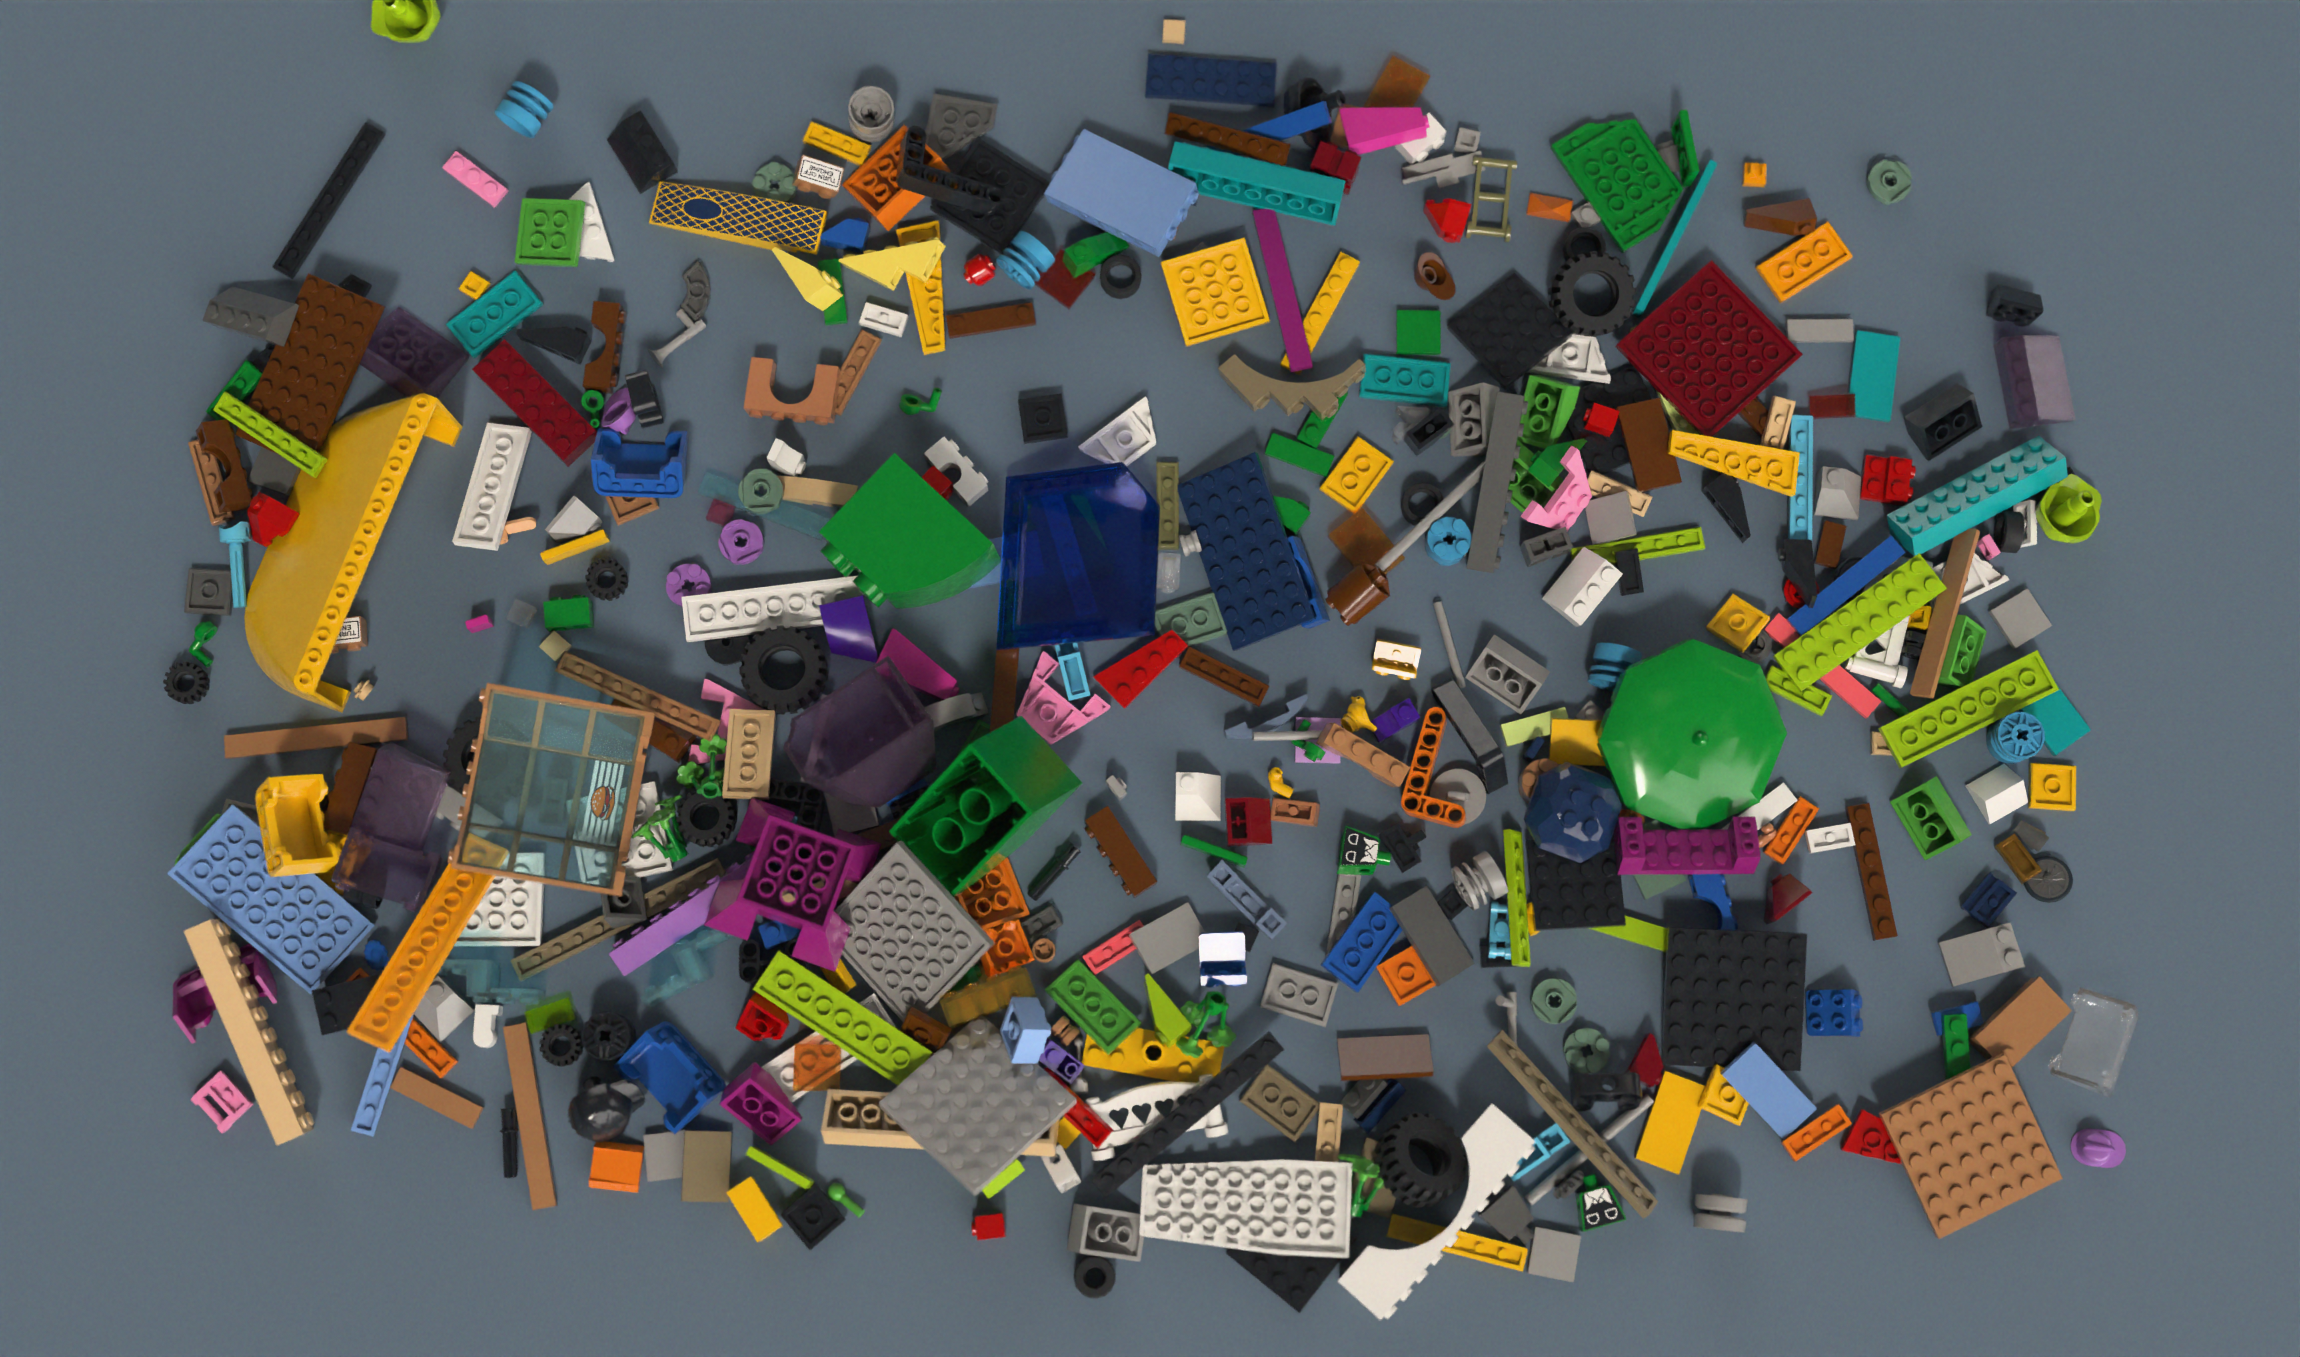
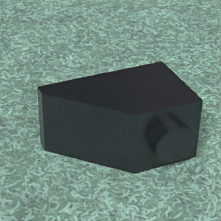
(1428, 431)

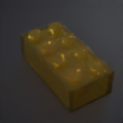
(987, 997)

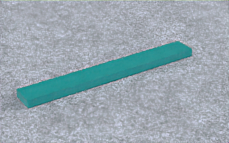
(1671, 245)

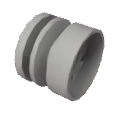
(875, 103)
(1475, 882)

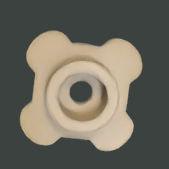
(363, 690)

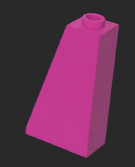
(1382, 127)
(918, 669)

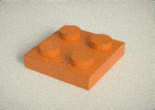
(1405, 976)

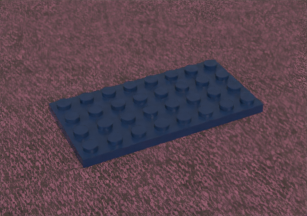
(1246, 552)

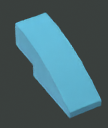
(1072, 671)
(1545, 1145)

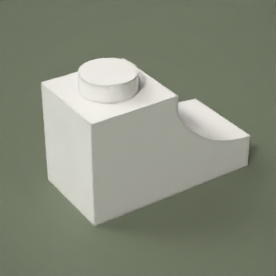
(785, 459)

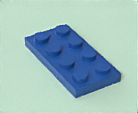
(1363, 943)

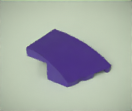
(849, 629)

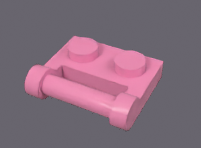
(227, 1095)

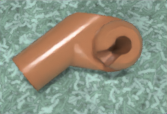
(1768, 834)

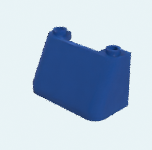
(639, 468)
(672, 1074)

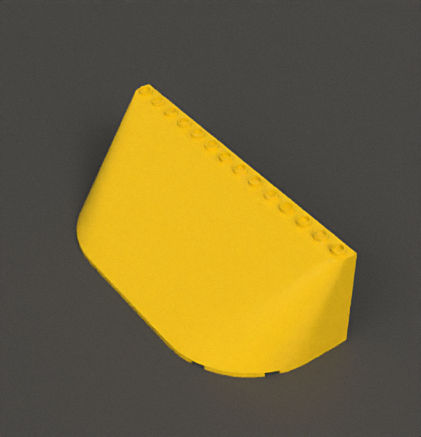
(319, 565)

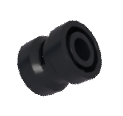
(1913, 645)

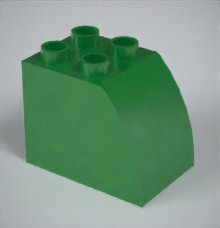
(906, 541)
(986, 805)

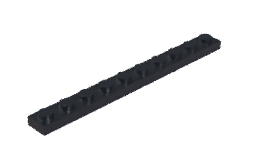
(1187, 1114)

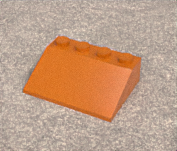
(876, 184)
(994, 898)

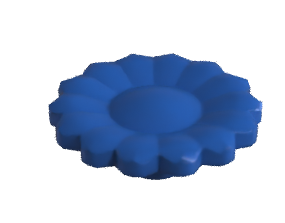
(376, 955)

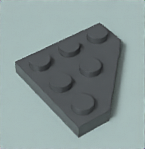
(957, 123)

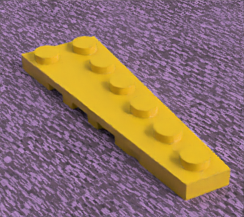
(928, 296)
(1749, 462)

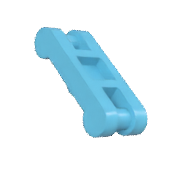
(1499, 931)

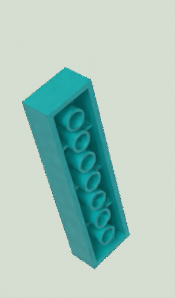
(1259, 183)
(1977, 496)

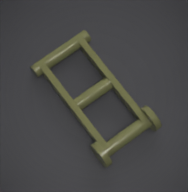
(1505, 230)

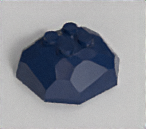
(1573, 812)

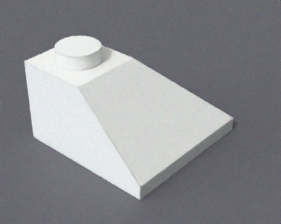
(1197, 797)

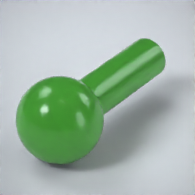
(837, 1192)

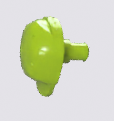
(405, 19)
(2069, 510)

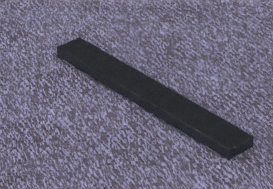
(328, 200)

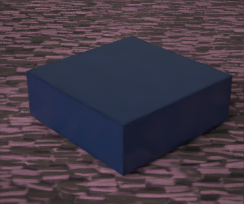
(1533, 749)

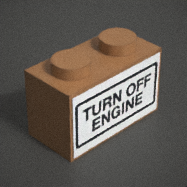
(818, 177)
(352, 635)

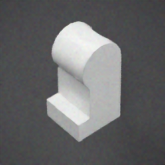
(484, 1024)

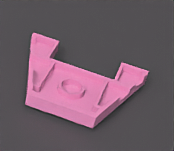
(1568, 499)
(716, 693)
(1050, 712)

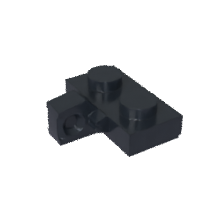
(1402, 846)

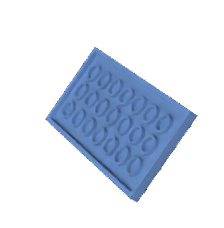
(287, 918)

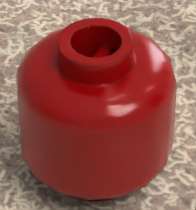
(979, 270)

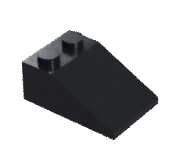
(341, 1002)

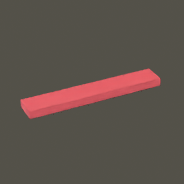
(1837, 679)

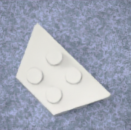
(594, 237)
(1575, 359)
(1124, 437)
(1979, 580)

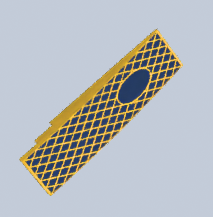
(738, 218)

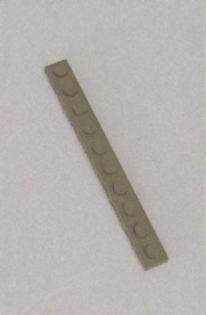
(599, 929)
(1572, 1124)

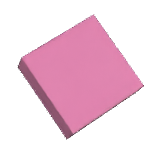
(1988, 547)

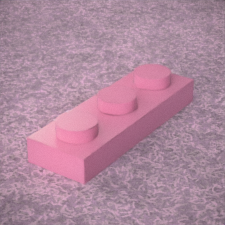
(475, 179)

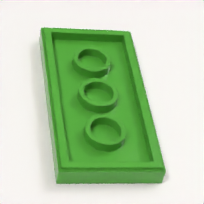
(1093, 1006)

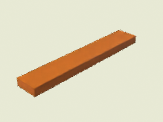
(422, 1042)

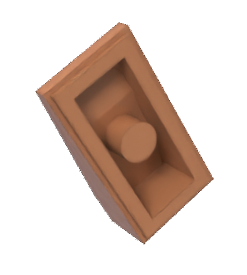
(1295, 812)

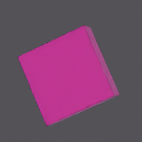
(479, 623)

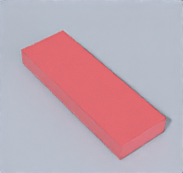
(1111, 950)

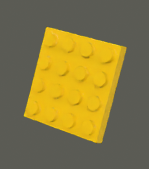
(1215, 292)

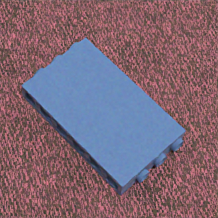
(1121, 192)

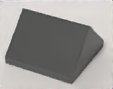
(627, 908)

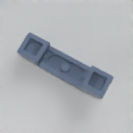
(1292, 707)
(1246, 900)

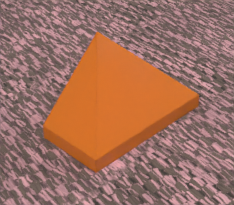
(1549, 207)

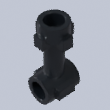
(898, 808)

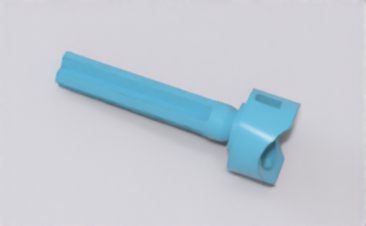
(235, 537)

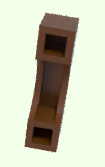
(601, 373)
(218, 440)

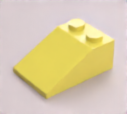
(813, 284)

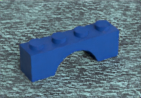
(1309, 583)
(1711, 889)

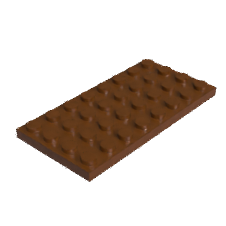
(317, 364)

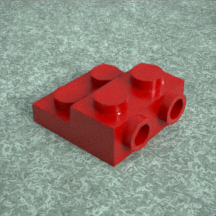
(1887, 479)

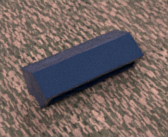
(1380, 1105)

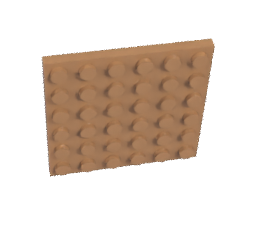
(1970, 1145)

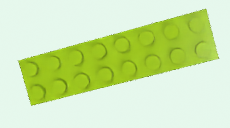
(1859, 622)
(1968, 709)
(841, 1019)

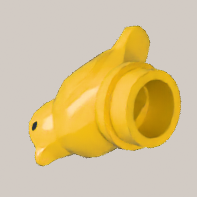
(1357, 716)

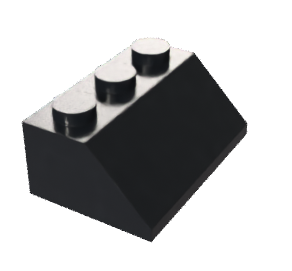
(641, 152)
(1943, 421)

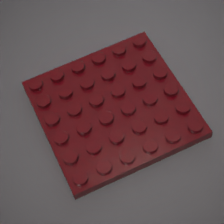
(1708, 350)

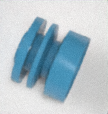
(525, 107)
(1026, 259)
(1613, 661)
(2003, 741)

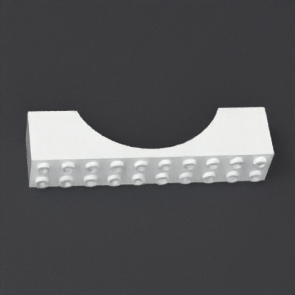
(1385, 1275)

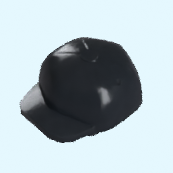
(1307, 93)
(604, 1108)

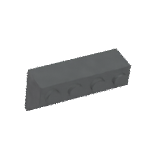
(252, 315)

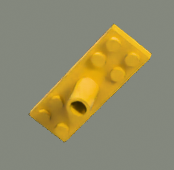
(1171, 1065)

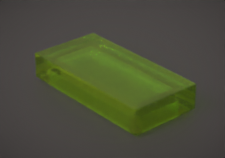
(550, 1015)

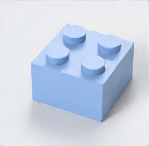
(1025, 1030)

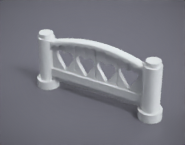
(1885, 663)
(1150, 1093)

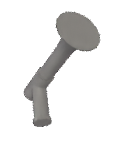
(693, 329)
(1511, 1004)

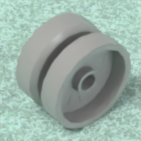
(1720, 1212)

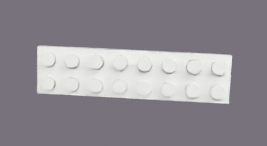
(762, 608)

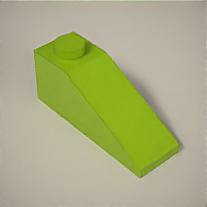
(1166, 1017)

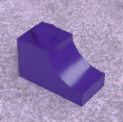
(1395, 720)

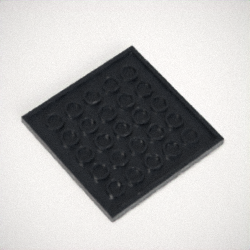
(1733, 992)

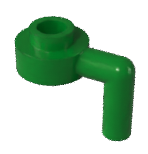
(912, 404)
(594, 410)
(203, 633)
(1312, 751)

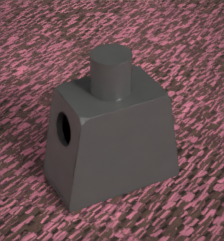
(1509, 1216)

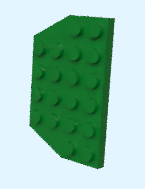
(1620, 178)

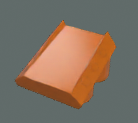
(1008, 950)
(616, 1166)

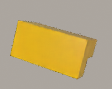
(755, 1209)

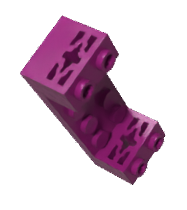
(1686, 851)

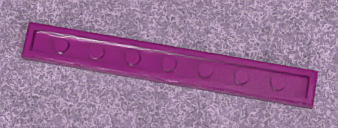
(1282, 290)

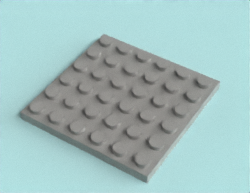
(909, 933)
(976, 1105)

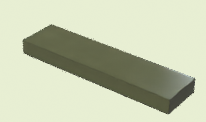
(1168, 498)

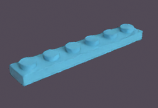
(1801, 503)

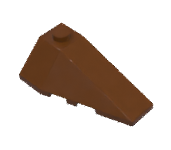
(666, 737)

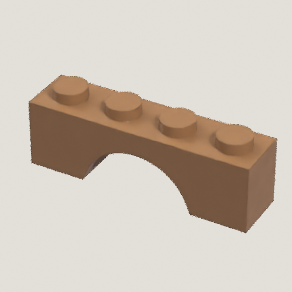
(1351, 747)

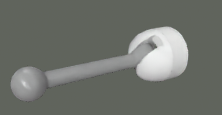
(1080, 1084)

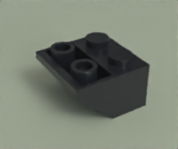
(2014, 306)

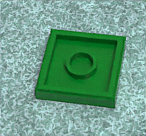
(1418, 332)

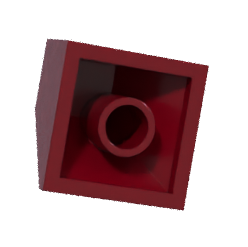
(1783, 896)

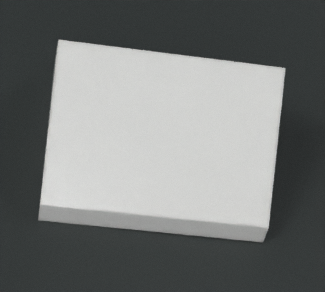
(1998, 793)

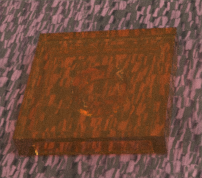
(816, 1067)

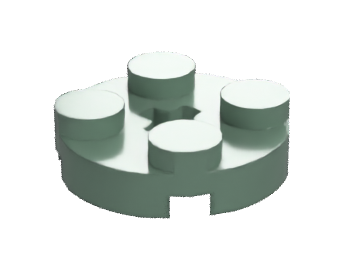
(770, 173)
(1883, 192)
(751, 483)
(1567, 1001)
(1598, 1046)

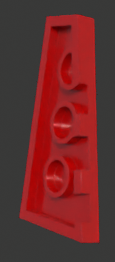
(1138, 670)
(1870, 1139)

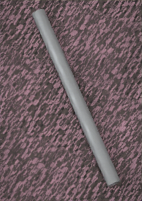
(1431, 517)
(1579, 1157)

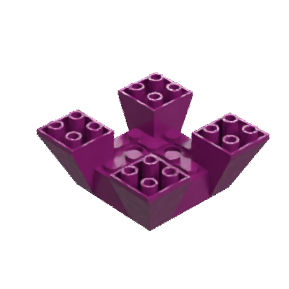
(761, 891)

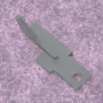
(1444, 168)

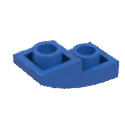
(1972, 1010)

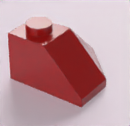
(1447, 218)
(269, 519)
(762, 1019)

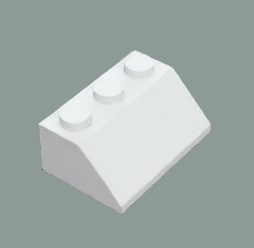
(1582, 586)

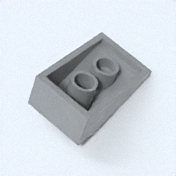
(1981, 954)
(1105, 1233)

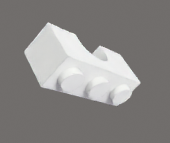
(944, 456)

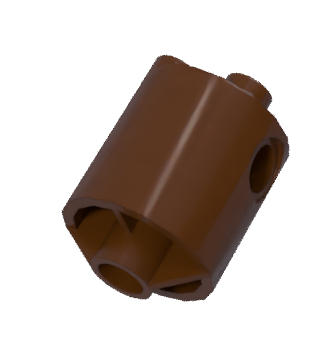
(1358, 592)

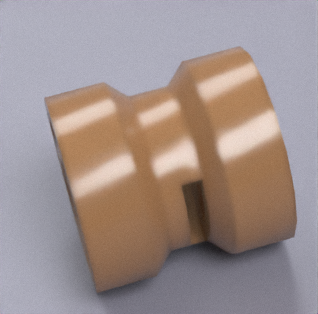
(1044, 947)
(1068, 1035)

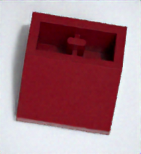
(1248, 821)

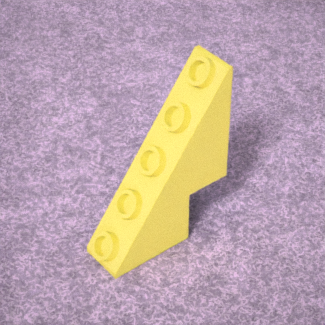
(889, 264)

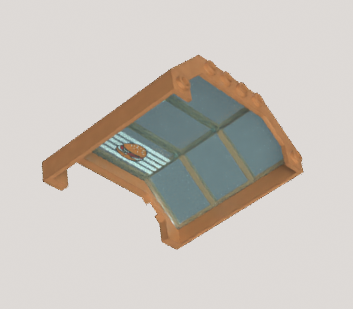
(552, 790)

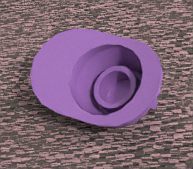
(619, 412)
(2098, 1148)

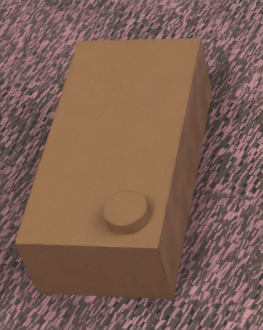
(2020, 1022)

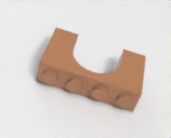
(817, 407)

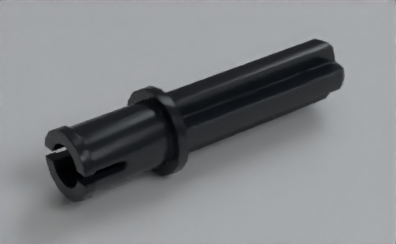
(1053, 872)
(509, 1142)

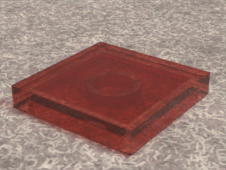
(1061, 284)

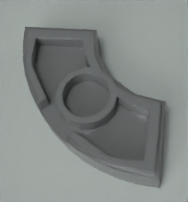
(697, 292)

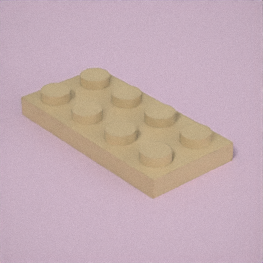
(749, 754)

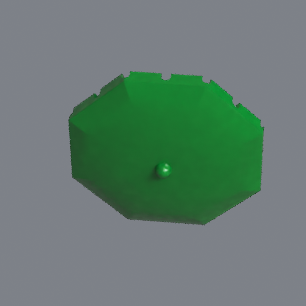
(1691, 735)

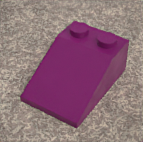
(760, 1104)

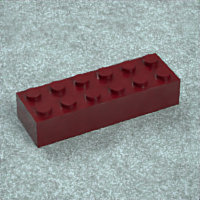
(536, 403)

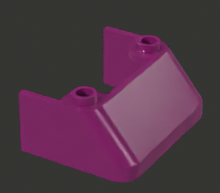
(193, 1001)

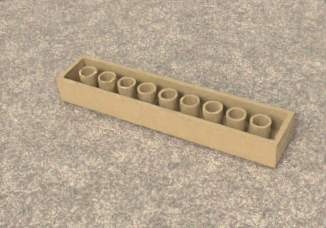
(249, 1030)
(858, 1120)

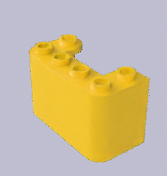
(294, 825)

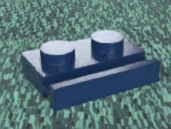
(1988, 900)

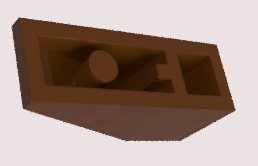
(1784, 218)

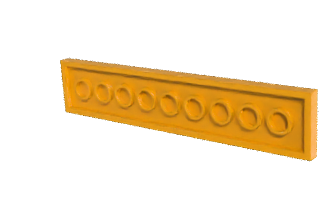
(419, 957)

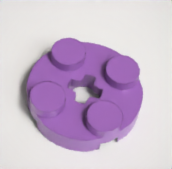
(752, 547)
(682, 574)

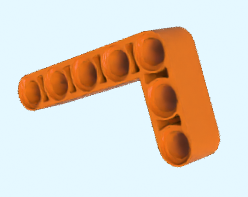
(1425, 773)

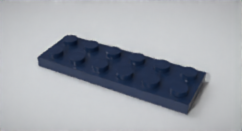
(1211, 80)

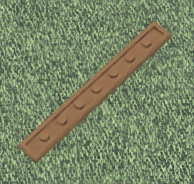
(1944, 614)
(638, 696)
(315, 737)
(530, 1116)

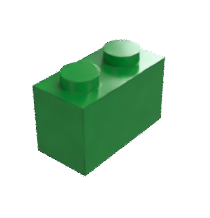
(568, 613)

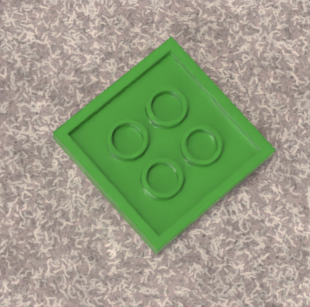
(549, 232)

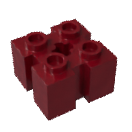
(1335, 163)

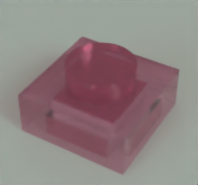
(720, 513)

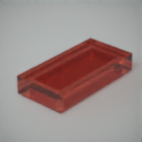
(1832, 406)

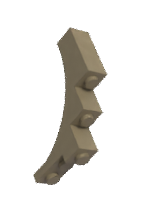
(1289, 396)

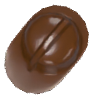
(1434, 277)

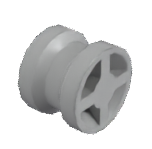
(1190, 543)

